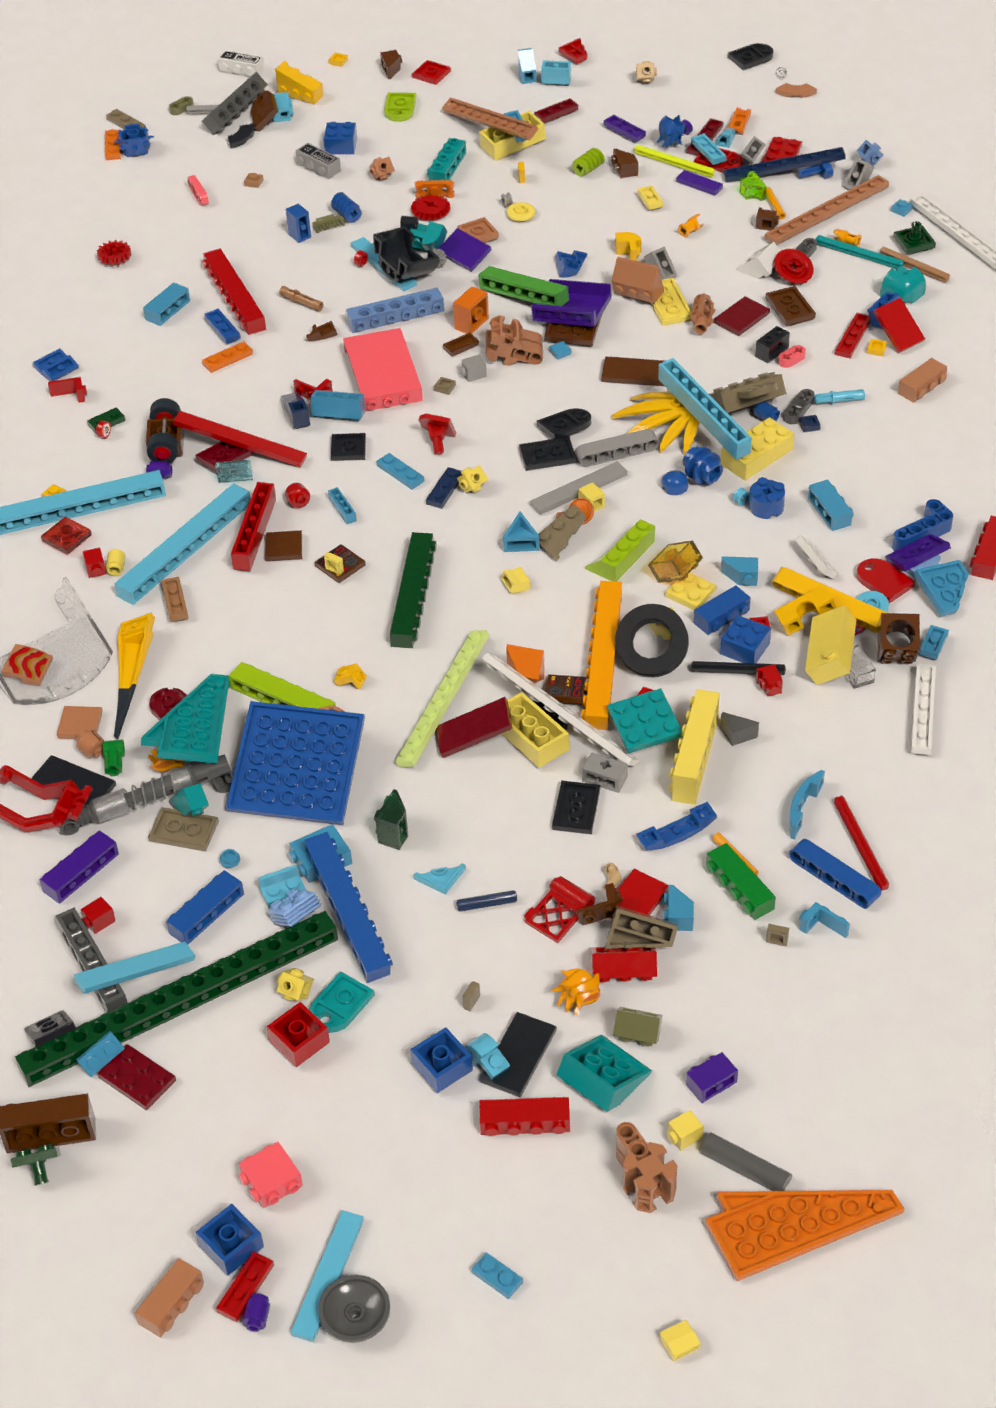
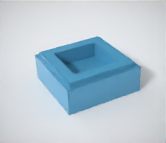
(560, 350)

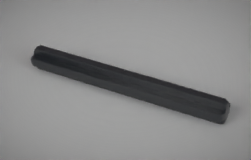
(730, 667)

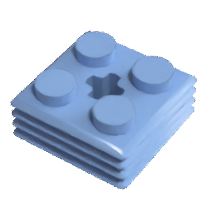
(294, 907)

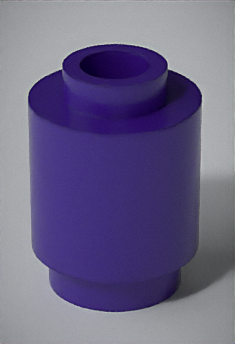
(165, 468)
(256, 1312)

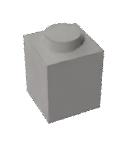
(473, 368)

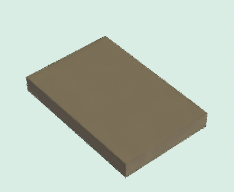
(183, 831)

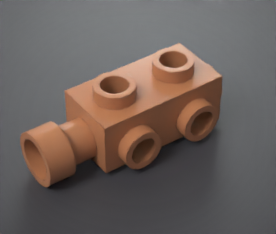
(702, 313)

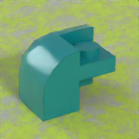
(429, 236)
(908, 283)

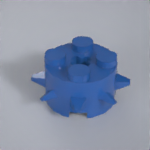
(134, 140)

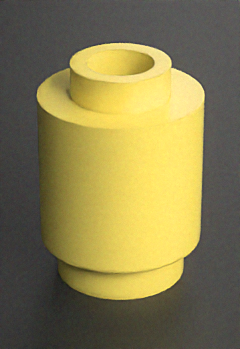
(115, 562)

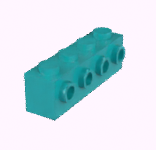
(447, 160)

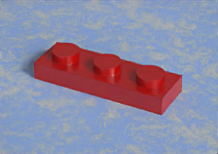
(244, 1285)

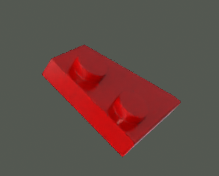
(574, 51)

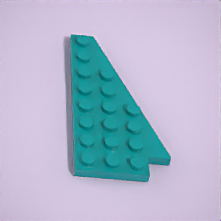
(194, 725)

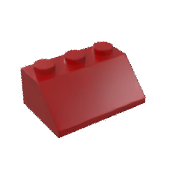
(624, 963)

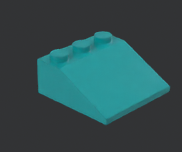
(602, 1072)

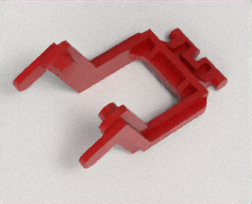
(68, 806)

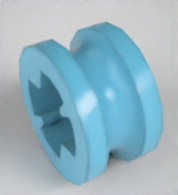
(741, 496)

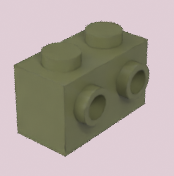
(637, 1026)

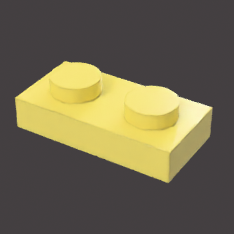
(650, 197)

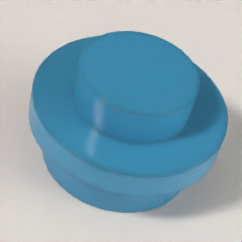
(229, 858)

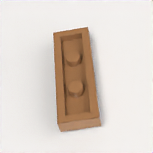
(174, 599)

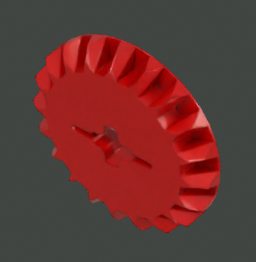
(430, 207)
(800, 261)

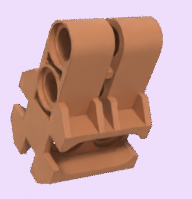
(512, 342)
(644, 1168)

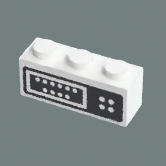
(240, 63)

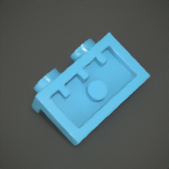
(279, 883)

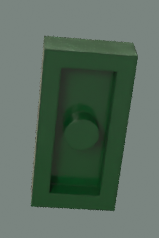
(113, 416)

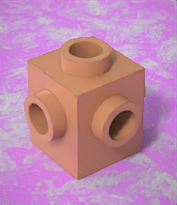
(381, 168)

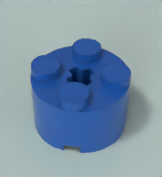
(766, 498)

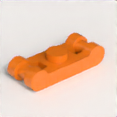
(740, 120)
(435, 187)

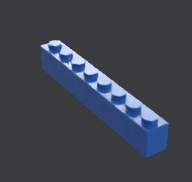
(348, 907)

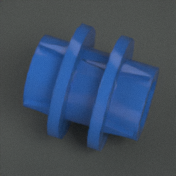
(702, 465)

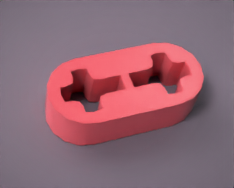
(791, 356)

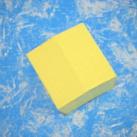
(516, 580)
(680, 1340)

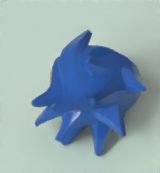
(671, 130)

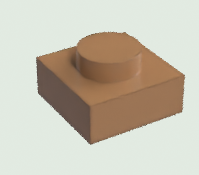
(253, 180)

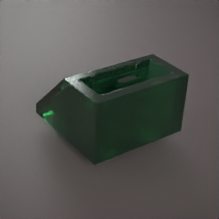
(392, 822)

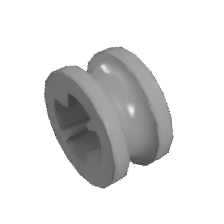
(506, 199)

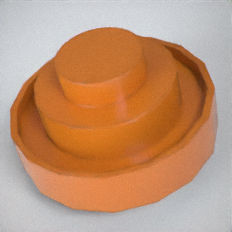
(586, 507)

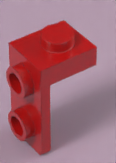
(68, 386)
(306, 390)

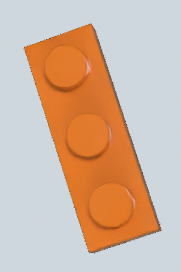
(112, 149)
(227, 356)

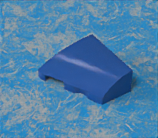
(569, 264)

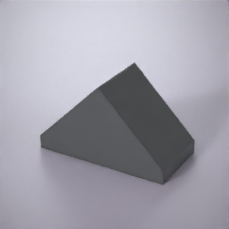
(738, 728)

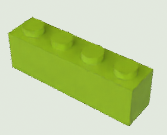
(625, 552)

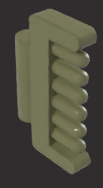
(327, 220)

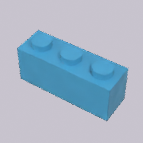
(166, 304)
(338, 405)
(830, 505)

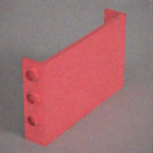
(383, 369)

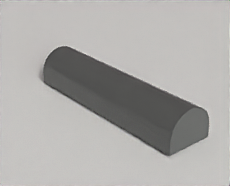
(745, 1163)

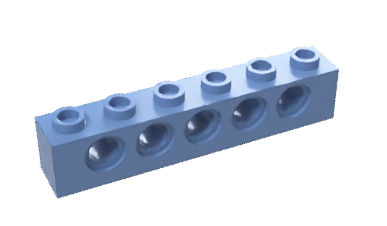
(395, 310)

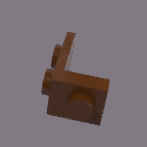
(601, 910)

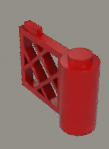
(565, 894)

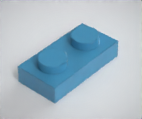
(933, 642)
(100, 1054)
(497, 1275)

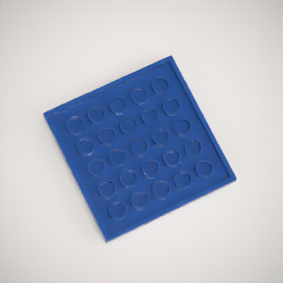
(296, 763)

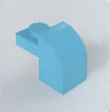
(485, 1053)

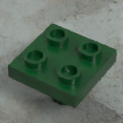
(914, 239)
(36, 1161)

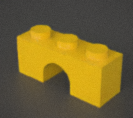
(791, 614)

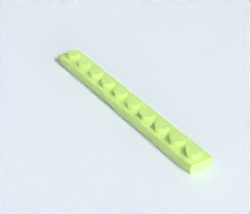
(442, 699)

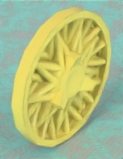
(520, 211)

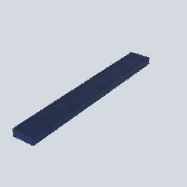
(785, 164)

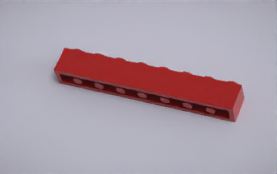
(234, 291)

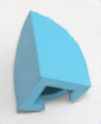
(726, 138)

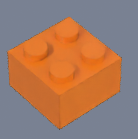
(471, 310)

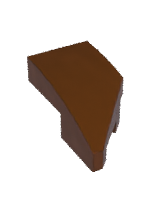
(322, 332)

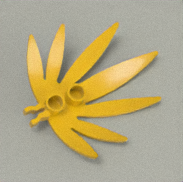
(669, 409)

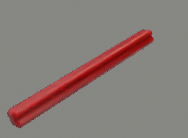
(861, 843)

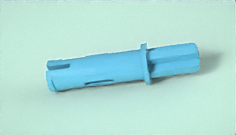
(832, 397)

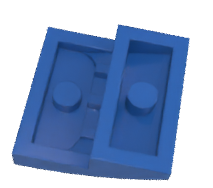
(55, 365)

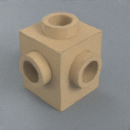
(641, 70)

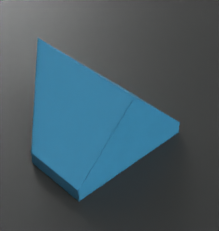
(521, 536)

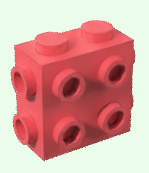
(270, 1175)

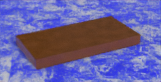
(631, 371)

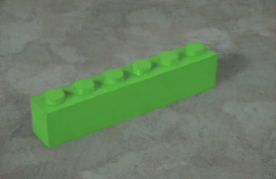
(523, 287)

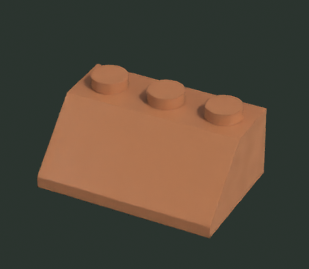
(637, 280)

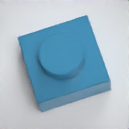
(902, 207)

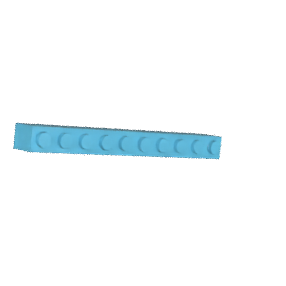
(81, 501)
(182, 544)

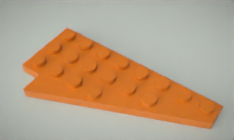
(777, 1226)

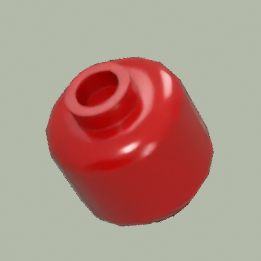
(297, 495)

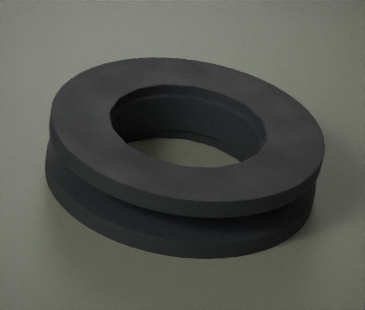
(640, 617)

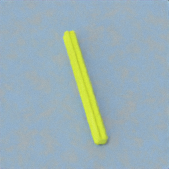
(673, 160)

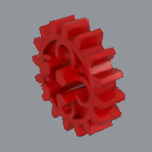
(114, 252)

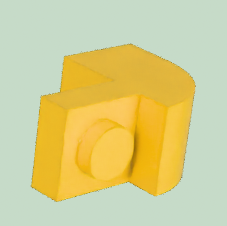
(629, 244)

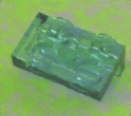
(234, 471)

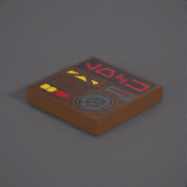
(351, 563)
(566, 688)

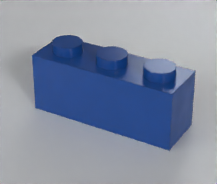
(721, 610)

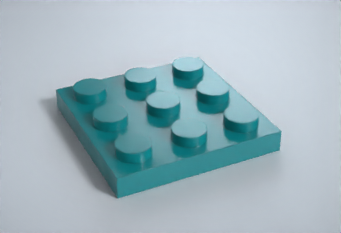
(644, 720)

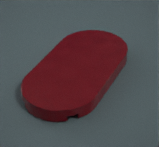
(164, 701)

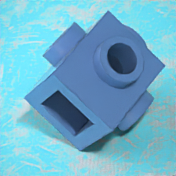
(870, 152)

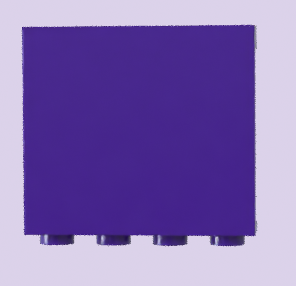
(584, 306)

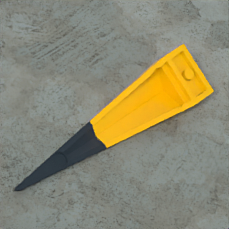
(133, 645)

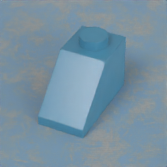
(741, 569)

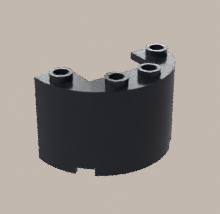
(398, 257)

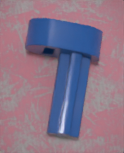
(825, 170)

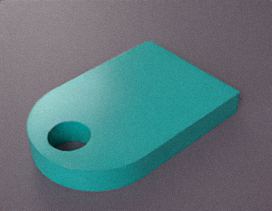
(341, 1001)

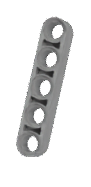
(617, 447)

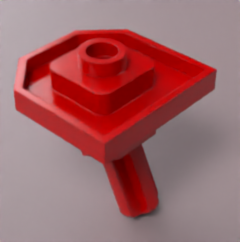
(438, 428)

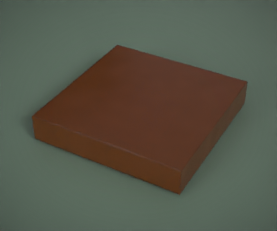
(283, 545)

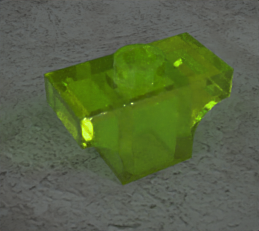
(753, 187)

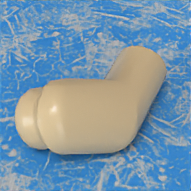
(613, 874)

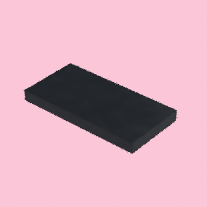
(59, 770)
(523, 1049)

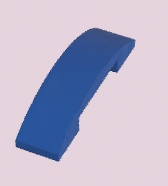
(678, 831)

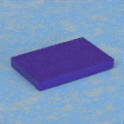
(465, 249)
(917, 552)

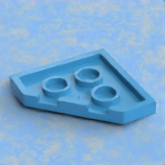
(943, 585)

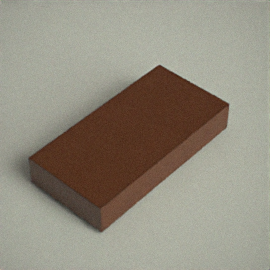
(460, 344)

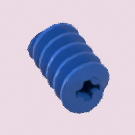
(346, 207)

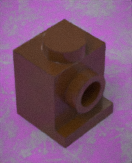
(766, 219)

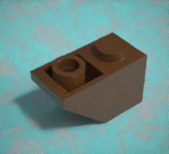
(625, 163)

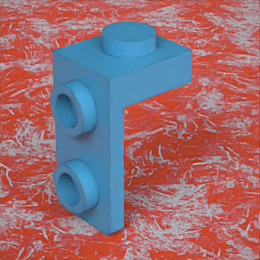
(822, 914)

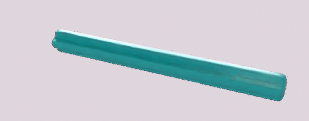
(859, 252)

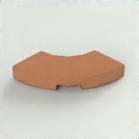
(796, 90)

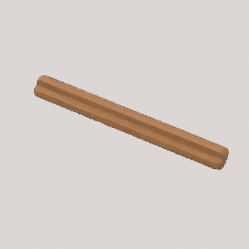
(910, 262)

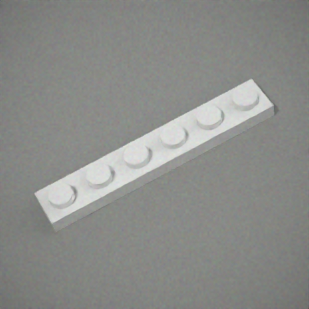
(923, 709)

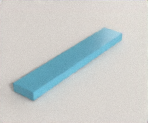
(365, 245)
(134, 967)
(328, 1271)

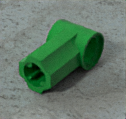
(113, 753)

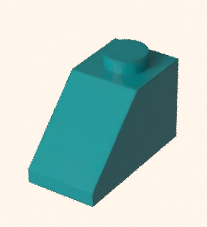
(190, 800)

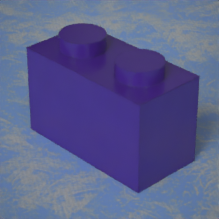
(711, 1077)

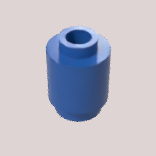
(765, 410)

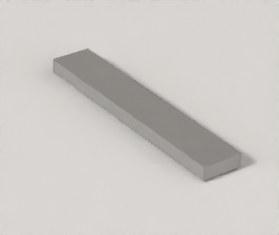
(570, 491)

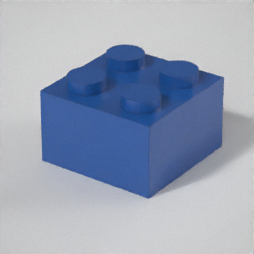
(340, 138)
(745, 640)
(441, 1060)
(229, 1239)

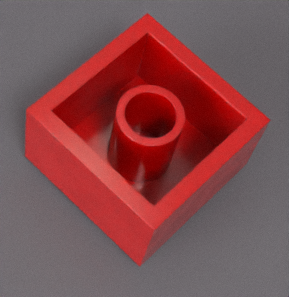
(298, 1034)

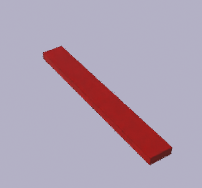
(240, 439)

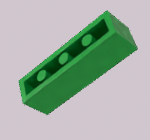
(740, 881)

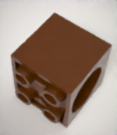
(898, 622)

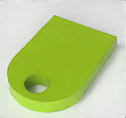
(400, 106)

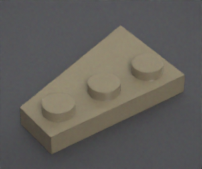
(558, 533)

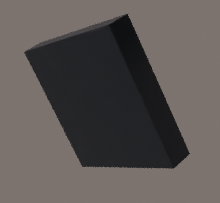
(348, 446)
(49, 1028)

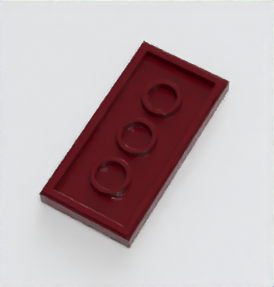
(474, 727)

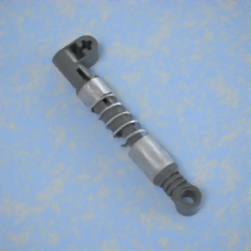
(119, 803)

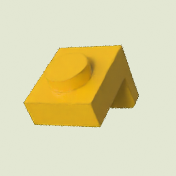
(349, 674)

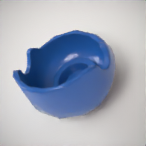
(675, 482)

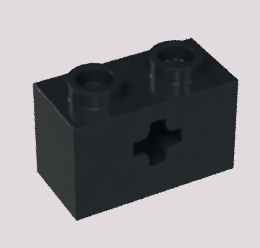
(772, 344)

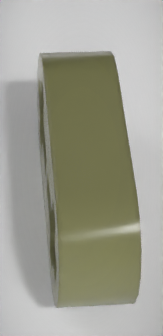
(180, 105)

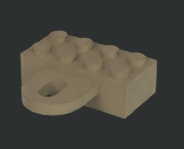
(749, 391)

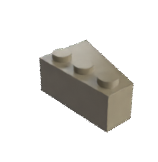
(639, 930)

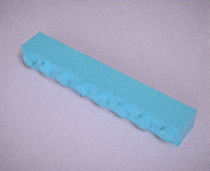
(704, 408)

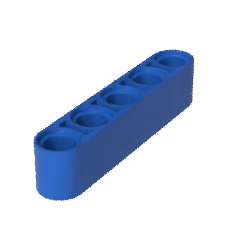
(835, 873)

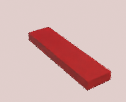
(853, 335)

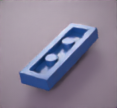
(222, 326)

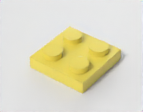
(691, 592)

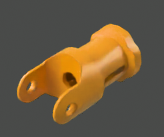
(691, 225)
(846, 237)

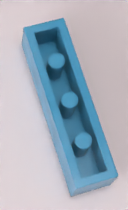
(342, 505)

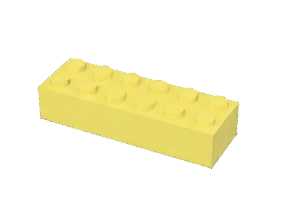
(694, 746)

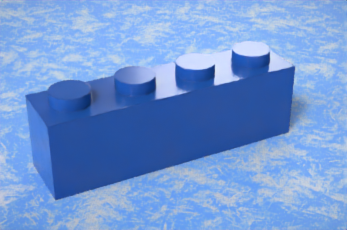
(205, 907)

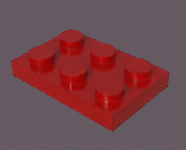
(782, 148)

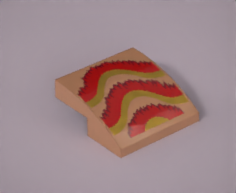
(27, 664)

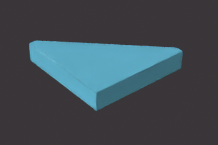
(441, 878)

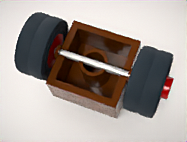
(163, 438)

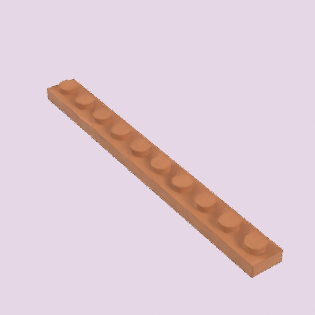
(490, 118)
(826, 210)

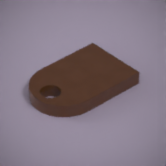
(263, 109)

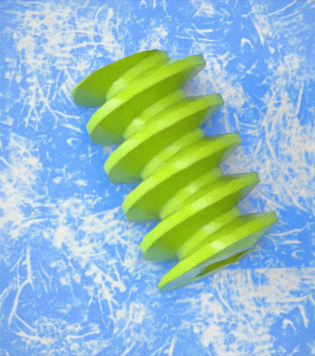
(588, 162)

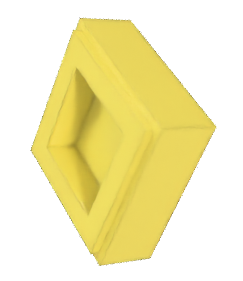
(333, 563)

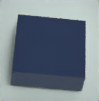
(809, 423)

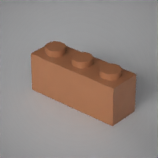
(922, 380)
(169, 1298)

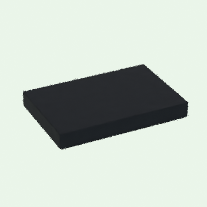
(547, 453)
(576, 807)

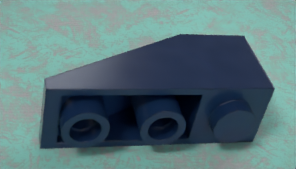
(296, 409)

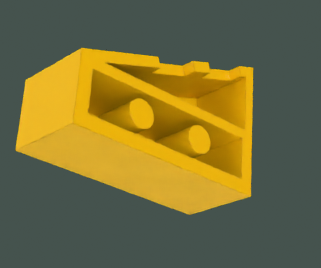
(297, 84)

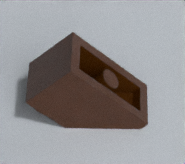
(390, 62)

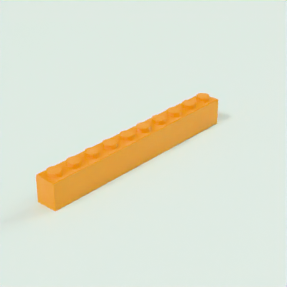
(603, 654)

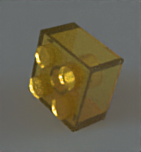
(675, 561)

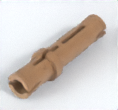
(296, 296)

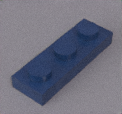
(444, 488)

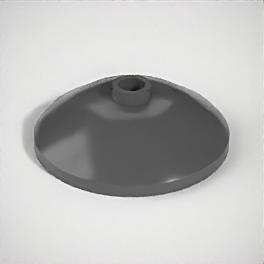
(354, 1296)

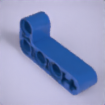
(936, 521)

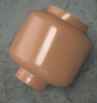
(90, 744)

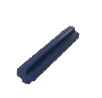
(486, 900)

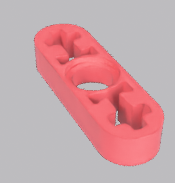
(197, 190)

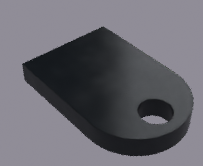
(751, 55)
(565, 423)

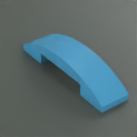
(809, 787)

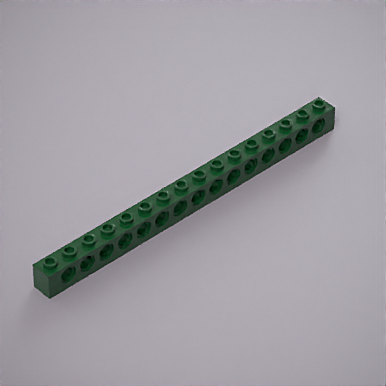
(179, 996)

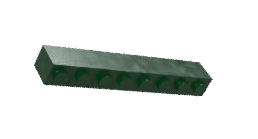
(412, 590)

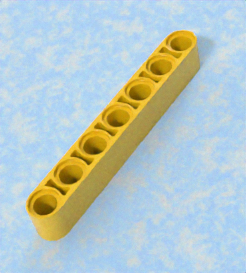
(798, 585)

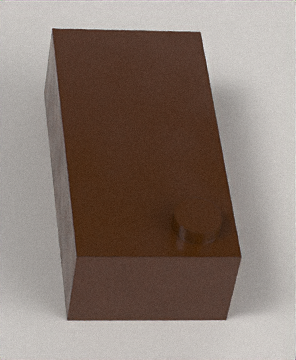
(47, 1122)

